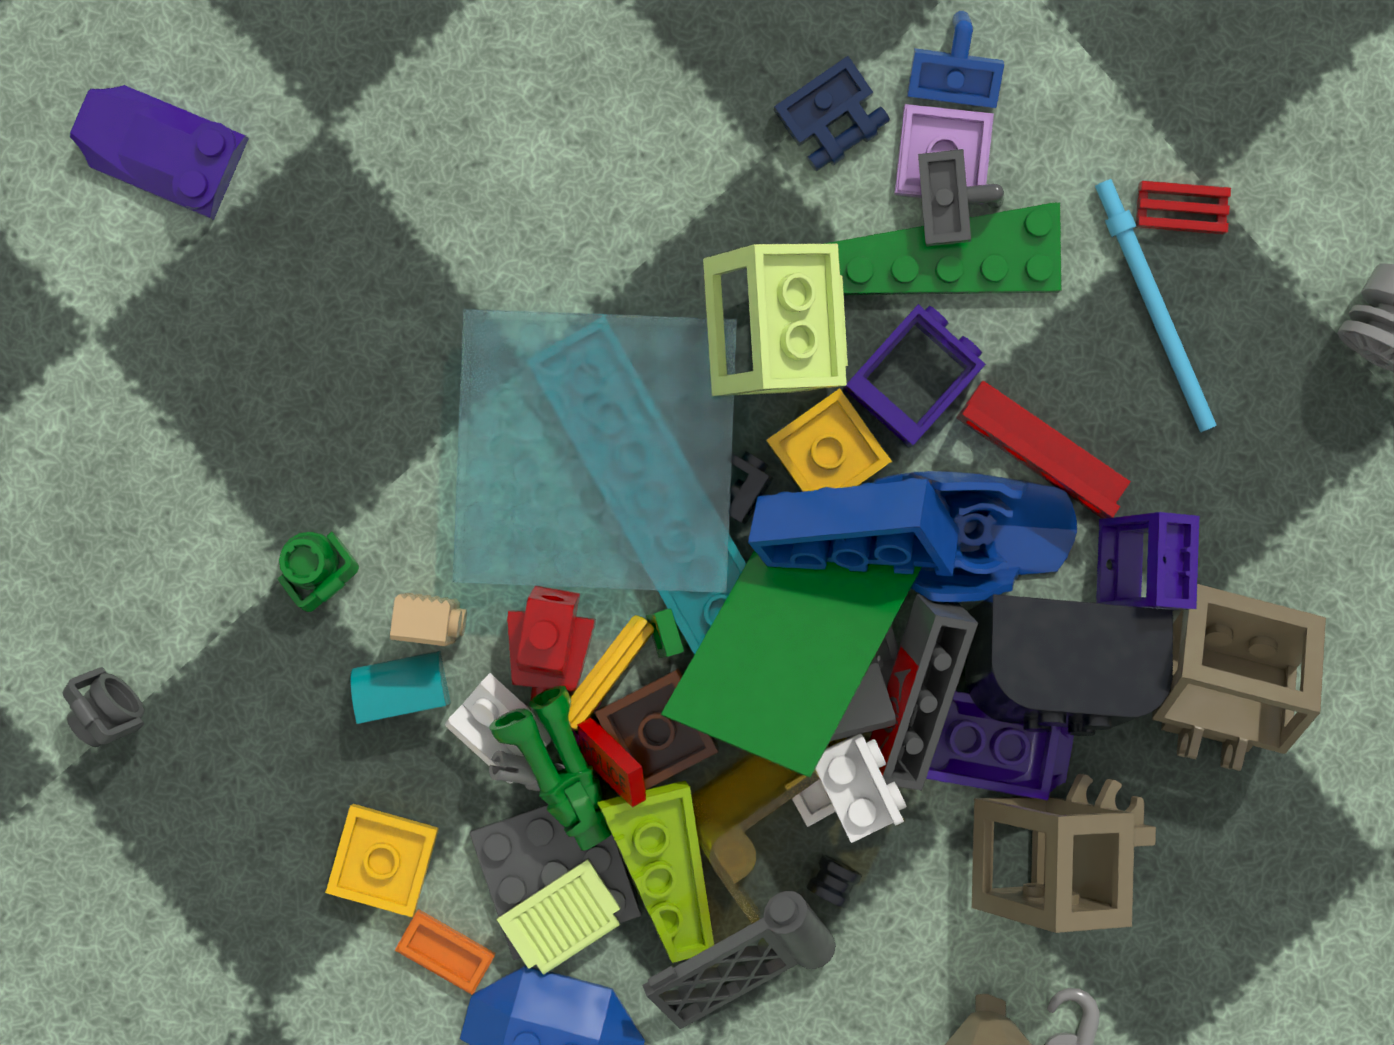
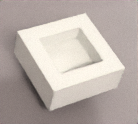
(813, 803)

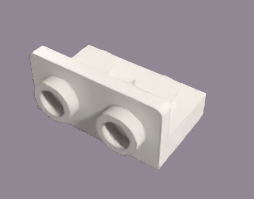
(476, 714)
(858, 788)

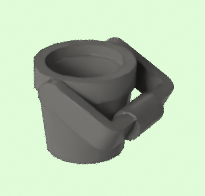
(106, 709)

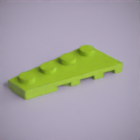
(665, 864)

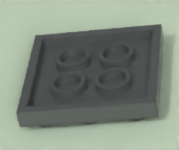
(533, 851)

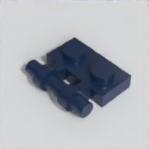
(824, 102)

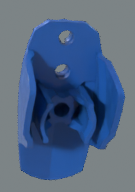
(1003, 533)

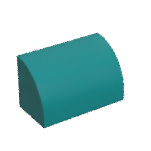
(399, 687)

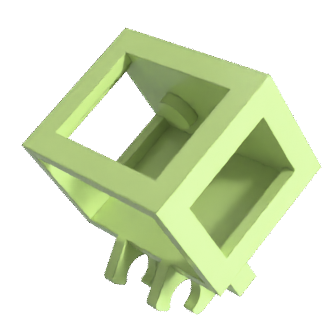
(793, 319)

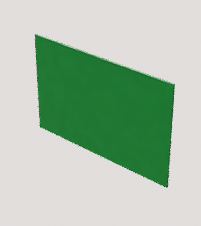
(788, 658)

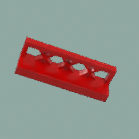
(1043, 450)

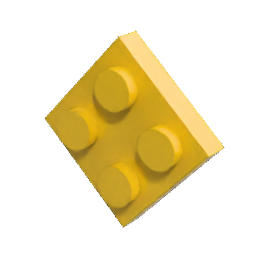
(829, 446)
(382, 860)

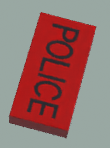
(612, 762)

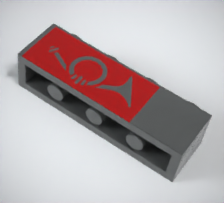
(923, 688)

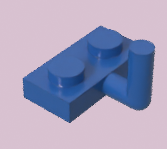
(956, 75)

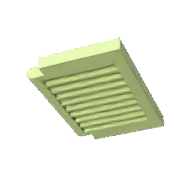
(561, 918)

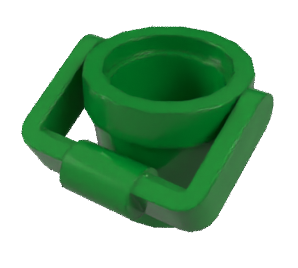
(313, 563)

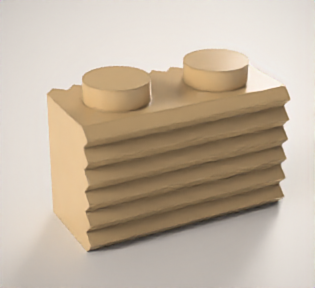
(427, 619)

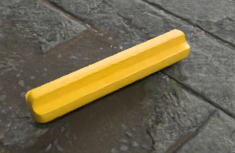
(609, 669)

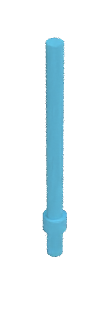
(1121, 224)

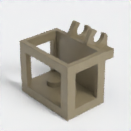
(1240, 674)
(1077, 858)

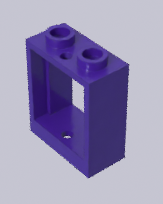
(885, 411)
(1170, 561)

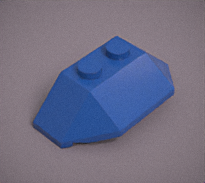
(547, 1011)

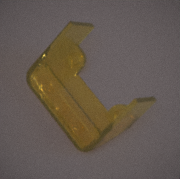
(734, 804)

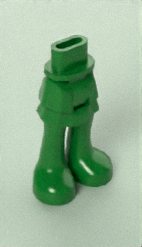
(571, 791)

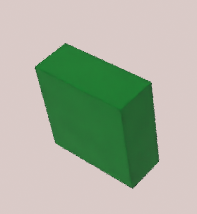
(665, 633)

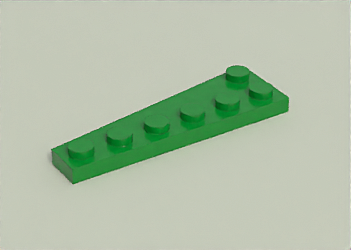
(1006, 255)

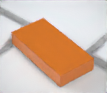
(445, 951)

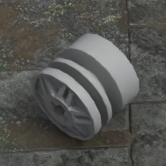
(1373, 325)

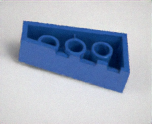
(857, 527)

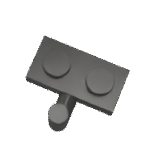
(948, 196)

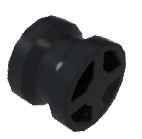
(834, 881)

